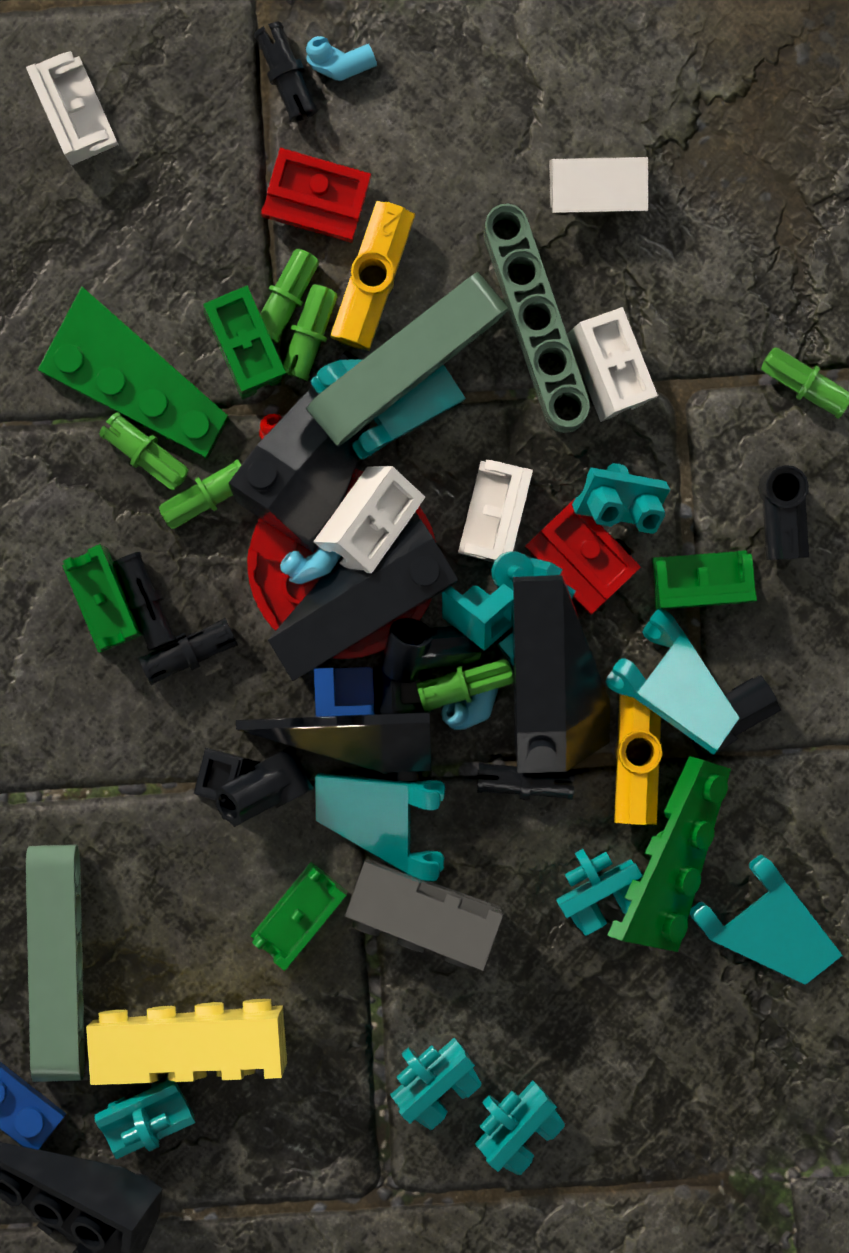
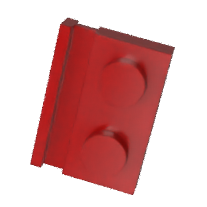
(316, 195)
(587, 554)

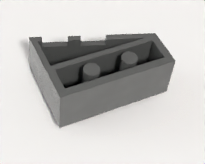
(424, 915)

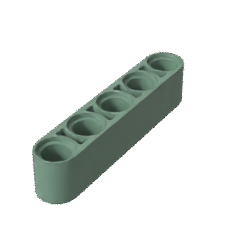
(535, 295)
(407, 359)
(55, 963)

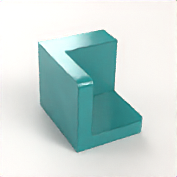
(478, 614)

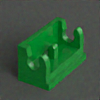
(244, 341)
(703, 580)
(101, 598)
(298, 915)

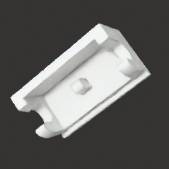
(72, 107)
(599, 184)
(611, 364)
(495, 510)
(370, 518)

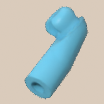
(335, 63)
(309, 568)
(465, 715)

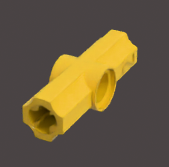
(383, 248)
(637, 784)

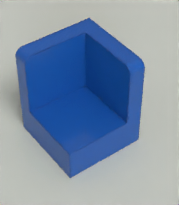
(344, 691)

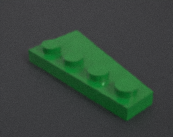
(121, 371)
(677, 855)

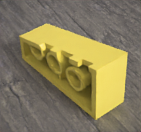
(187, 1043)

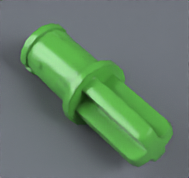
(287, 292)
(309, 332)
(806, 382)
(144, 451)
(199, 497)
(464, 684)

